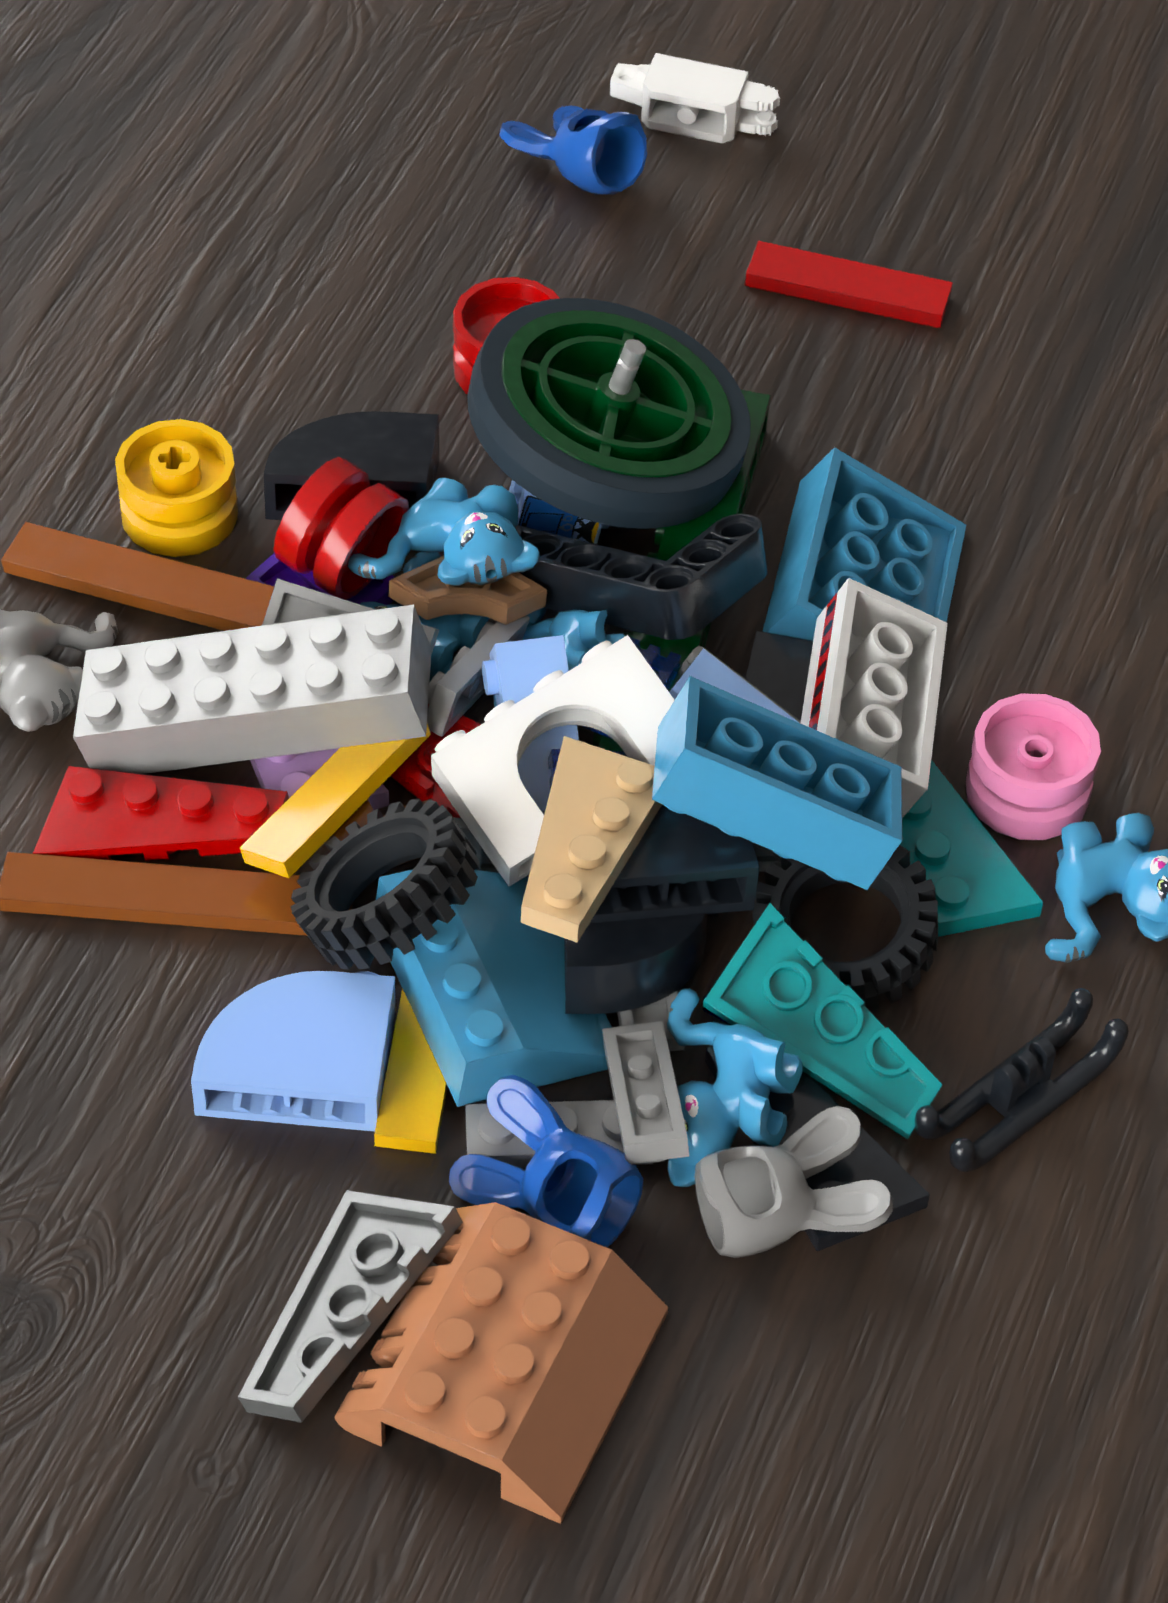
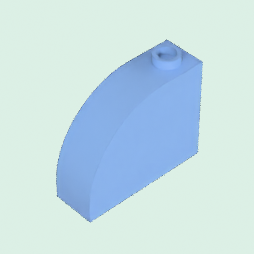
(300, 1051)

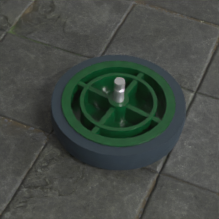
(608, 413)

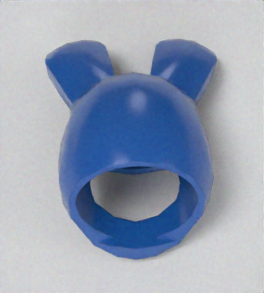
(590, 148)
(569, 1180)

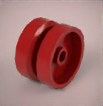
(481, 310)
(333, 520)

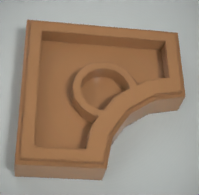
(500, 600)

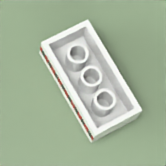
(878, 680)

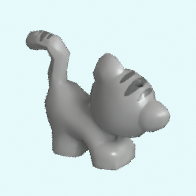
(32, 686)

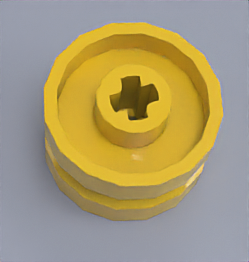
(177, 487)

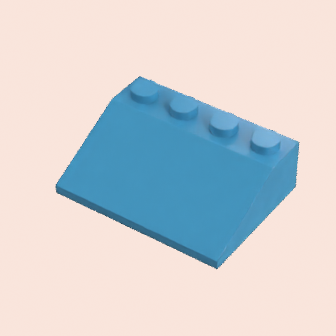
(864, 530)
(495, 995)

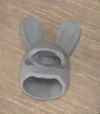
(761, 1194)

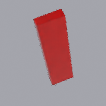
(848, 284)

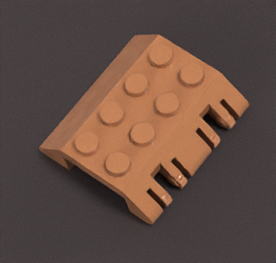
(511, 1354)

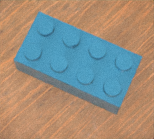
(778, 783)

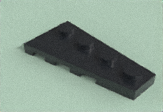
(866, 1162)

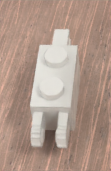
(696, 98)

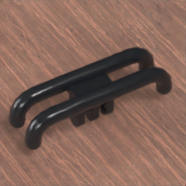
(1023, 1087)

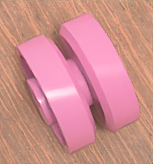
(1032, 766)

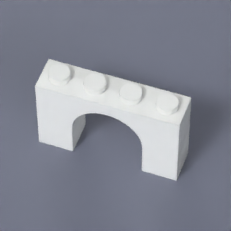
(479, 769)

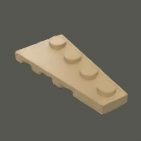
(587, 835)

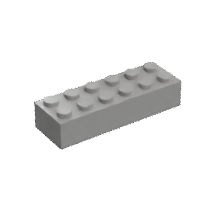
(255, 692)

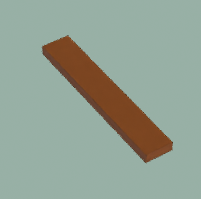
(136, 578)
(149, 893)

